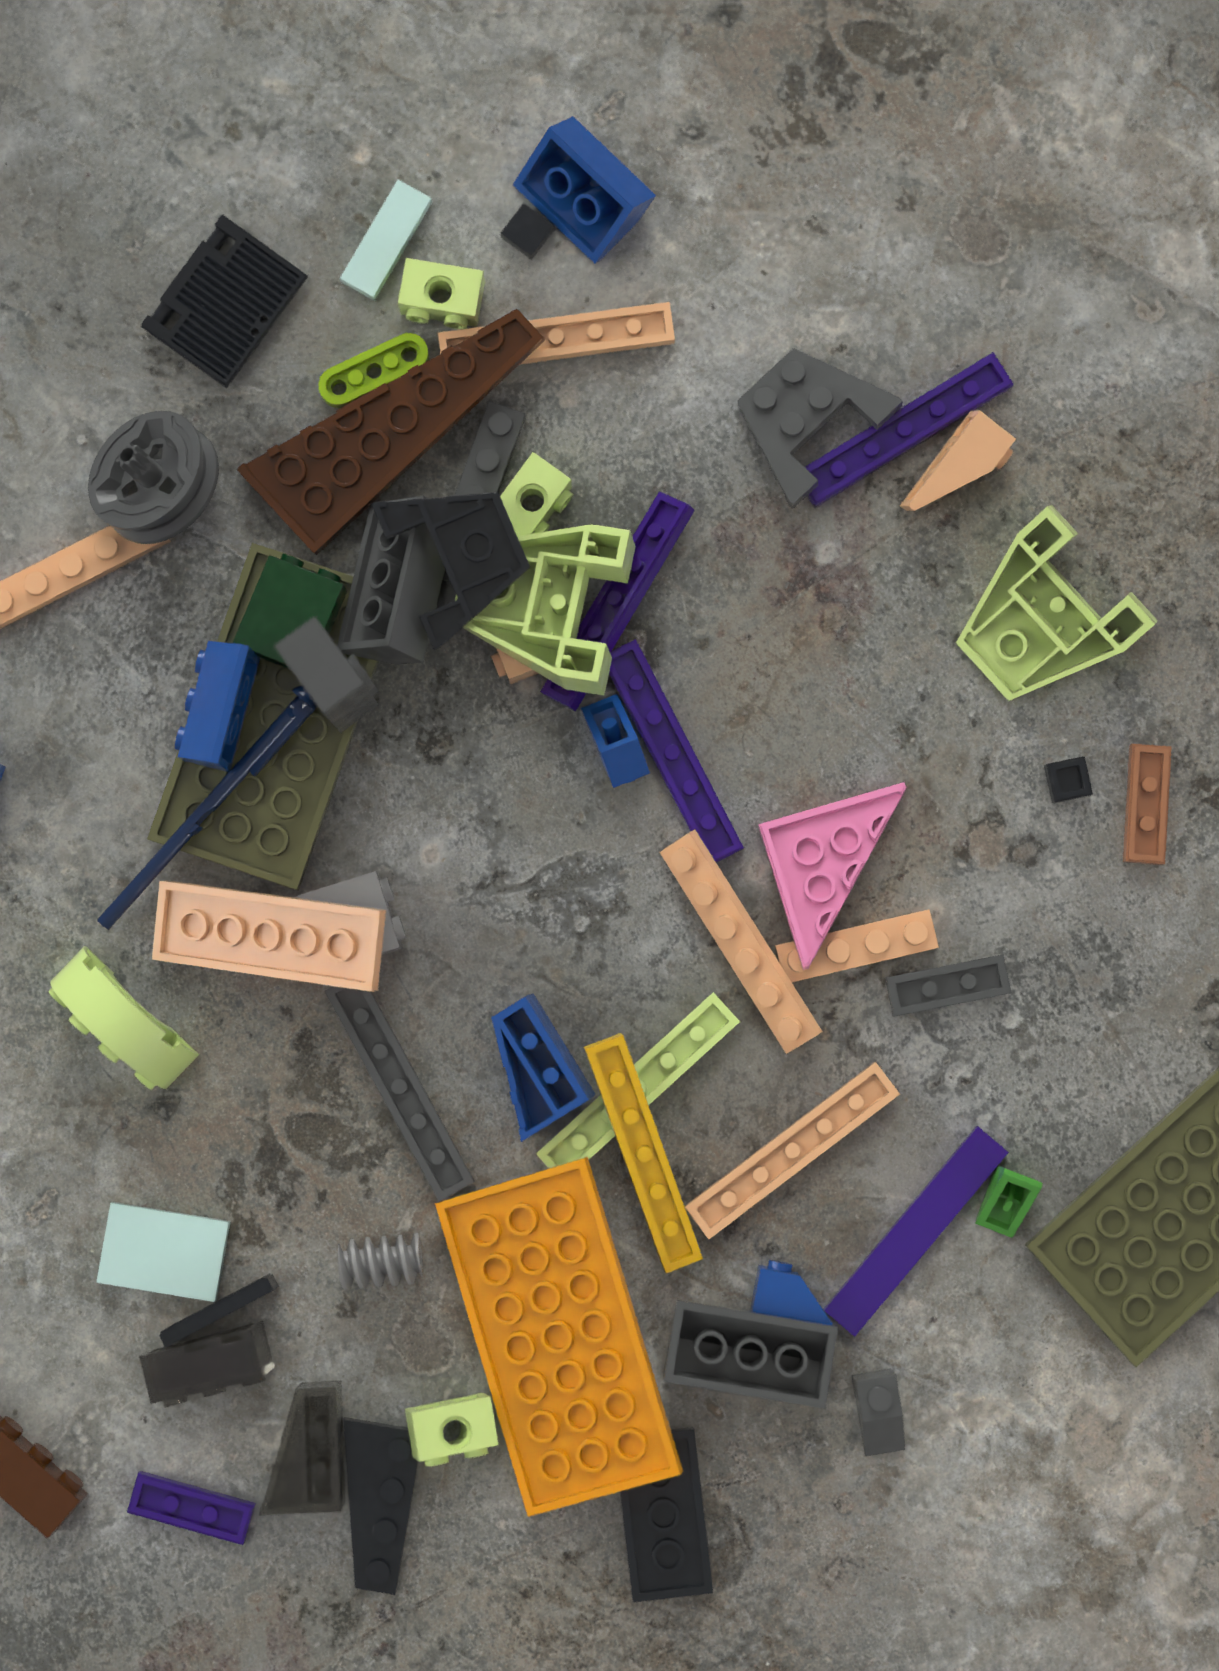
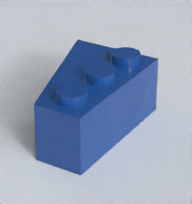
(538, 1066)

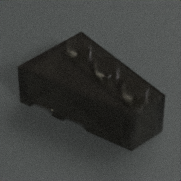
(207, 1364)
(311, 1454)

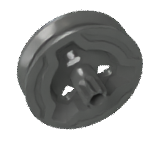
(170, 489)

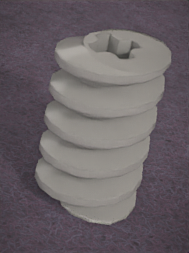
(380, 1262)

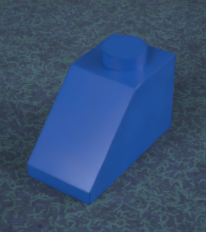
(615, 740)
(785, 1294)

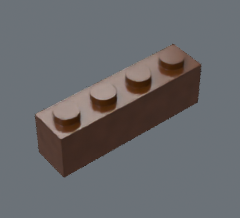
(34, 1483)

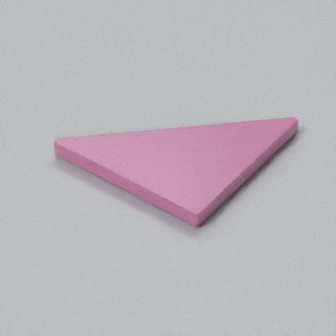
(821, 857)

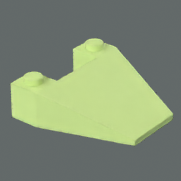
(543, 608)
(1036, 624)

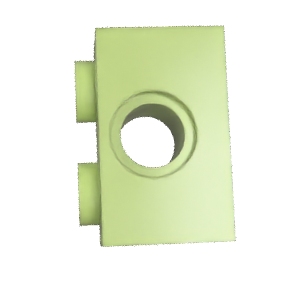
(425, 277)
(538, 479)
(428, 1422)

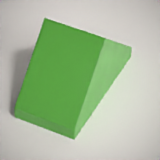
(1007, 1201)

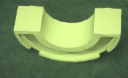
(120, 1022)

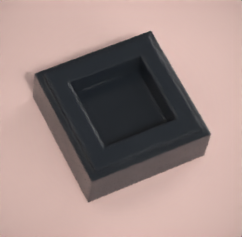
(527, 231)
(1068, 779)

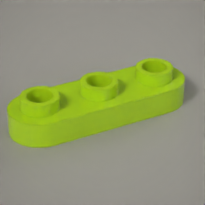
(354, 371)

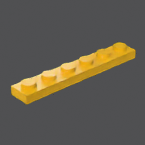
(643, 1152)

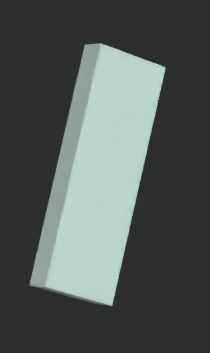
(386, 240)

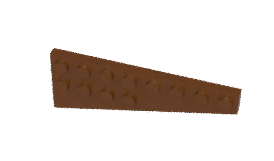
(355, 455)

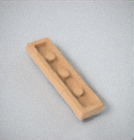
(863, 945)

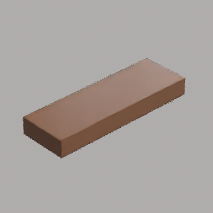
(1147, 804)

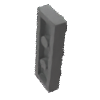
(948, 985)

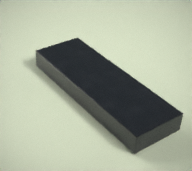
(218, 1310)

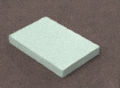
(163, 1252)

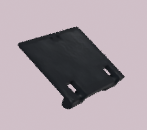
(225, 301)

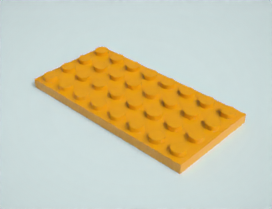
(558, 1337)

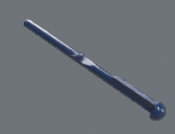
(253, 762)

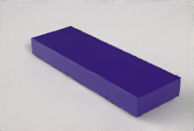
(191, 1507)

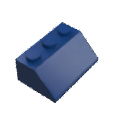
(583, 188)
(217, 705)

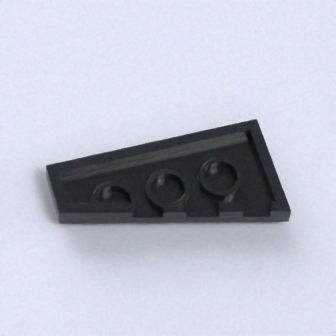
(380, 1500)

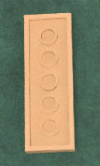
(269, 935)

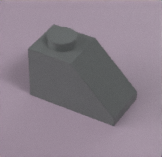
(879, 1411)

